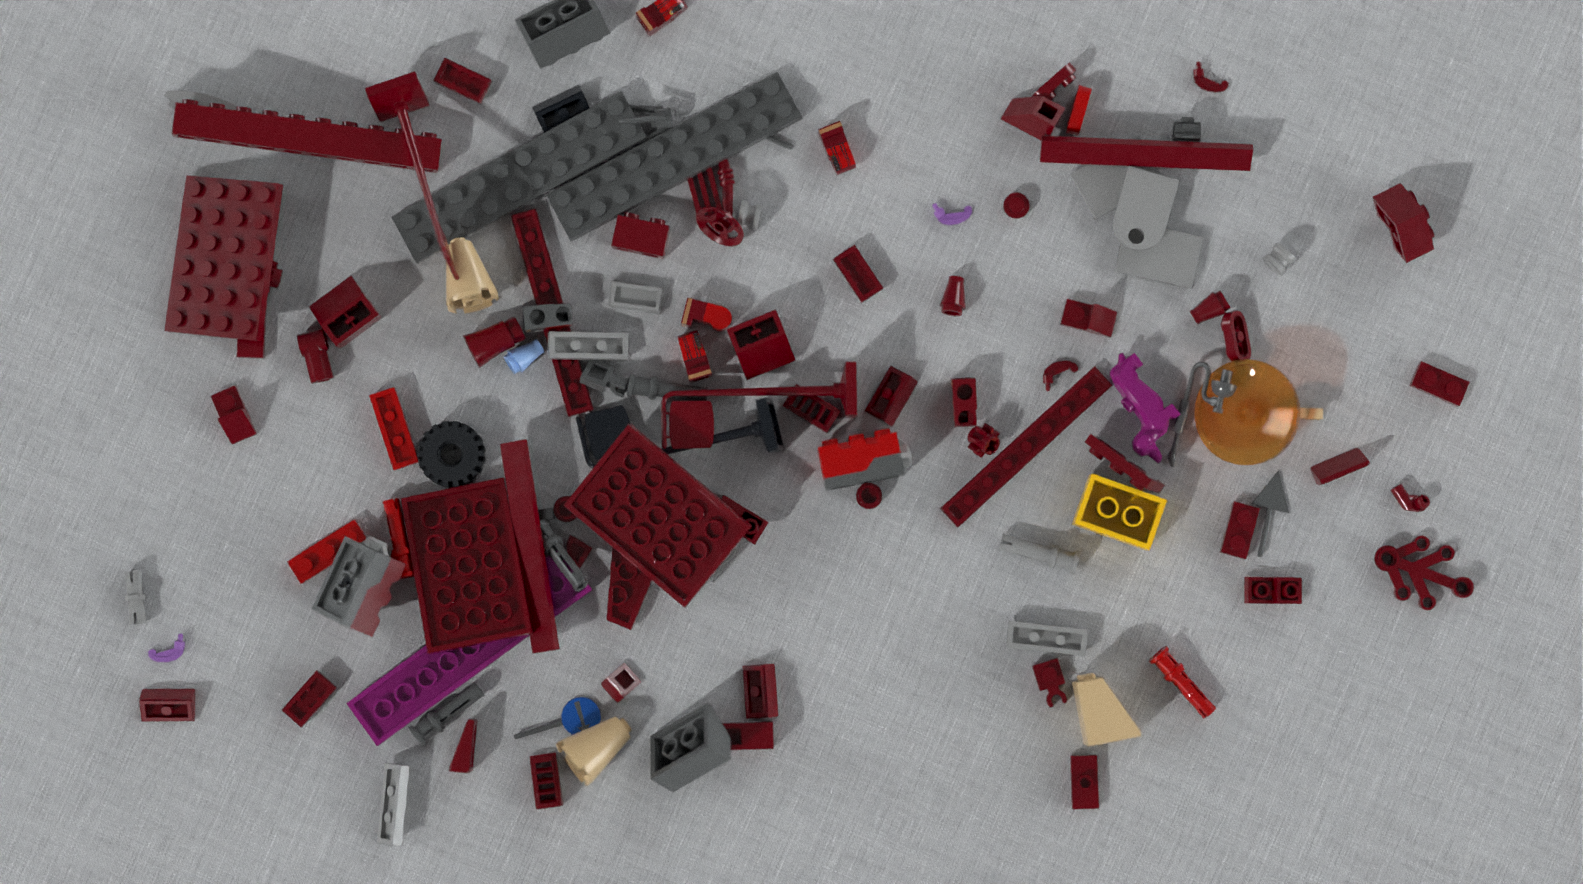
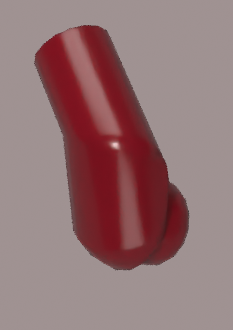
(1410, 502)

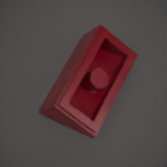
(891, 396)
(1339, 466)
(760, 691)
(167, 705)

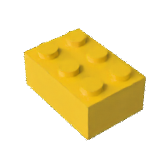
(1119, 512)

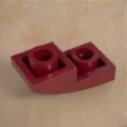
(1273, 590)

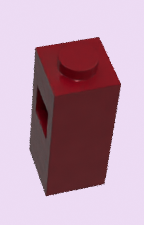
(750, 735)

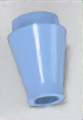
(522, 356)

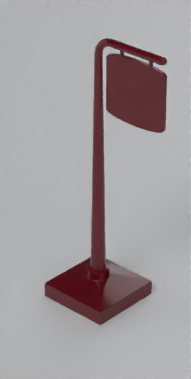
(397, 99)
(693, 421)

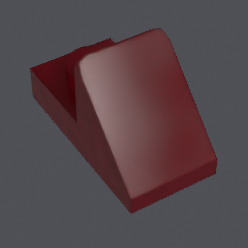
(1088, 318)
(233, 415)

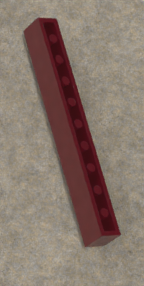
(302, 136)

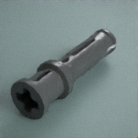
(653, 388)
(555, 543)
(436, 720)

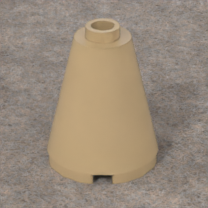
(474, 287)
(594, 748)

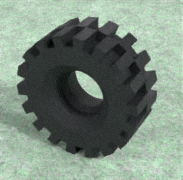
(471, 460)

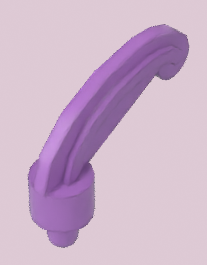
(952, 218)
(171, 654)

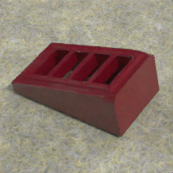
(825, 427)
(464, 754)
(549, 803)

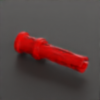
(398, 536)
(1175, 673)

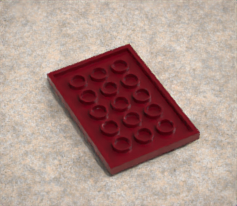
(223, 258)
(657, 515)
(466, 566)

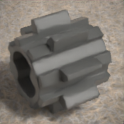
(1186, 130)

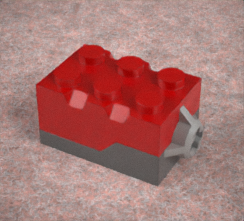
(863, 459)

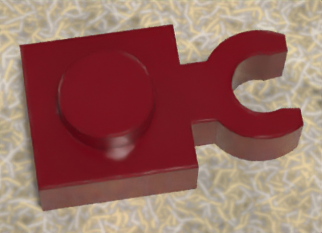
(1049, 677)

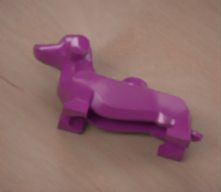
(1145, 404)

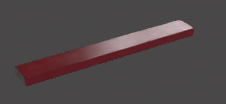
(1146, 153)
(546, 291)
(1026, 446)
(529, 544)

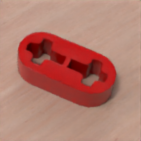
(1078, 110)

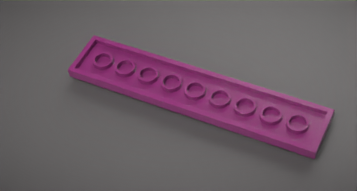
(429, 678)

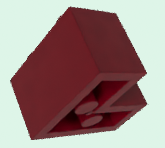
(1405, 221)

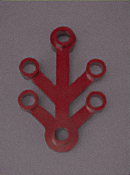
(1418, 570)

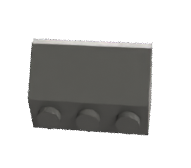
(561, 29)
(688, 748)

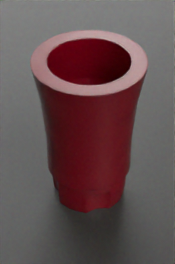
(494, 340)

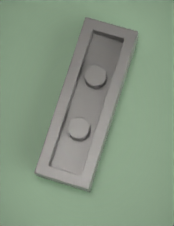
(587, 346)
(1046, 638)
(393, 804)

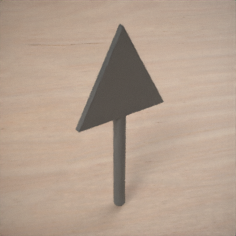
(1271, 498)

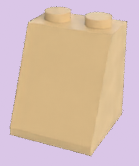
(1100, 712)

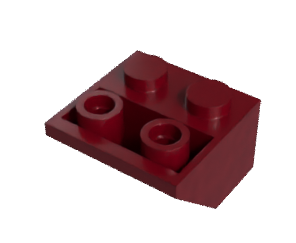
(345, 312)
(761, 344)

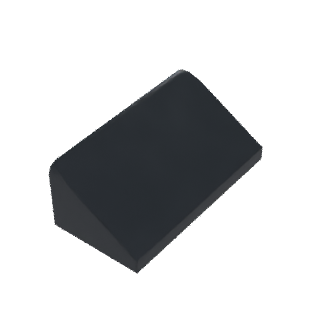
(560, 108)

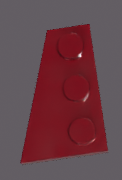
(1120, 465)
(626, 591)

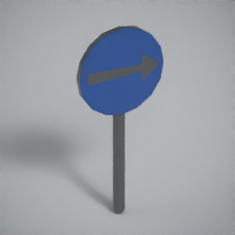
(576, 716)

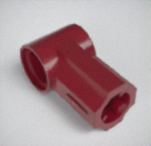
(314, 348)

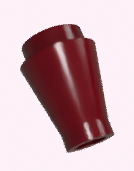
(954, 297)
(1211, 307)

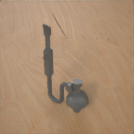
(1221, 388)

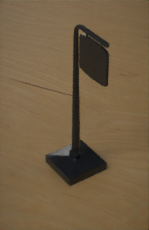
(607, 424)

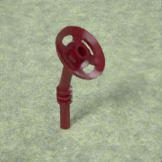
(722, 220)

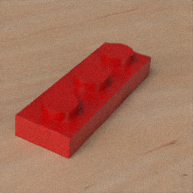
(394, 428)
(322, 554)

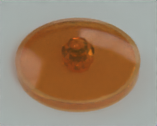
(1255, 420)

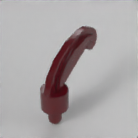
(1205, 83)
(1056, 368)

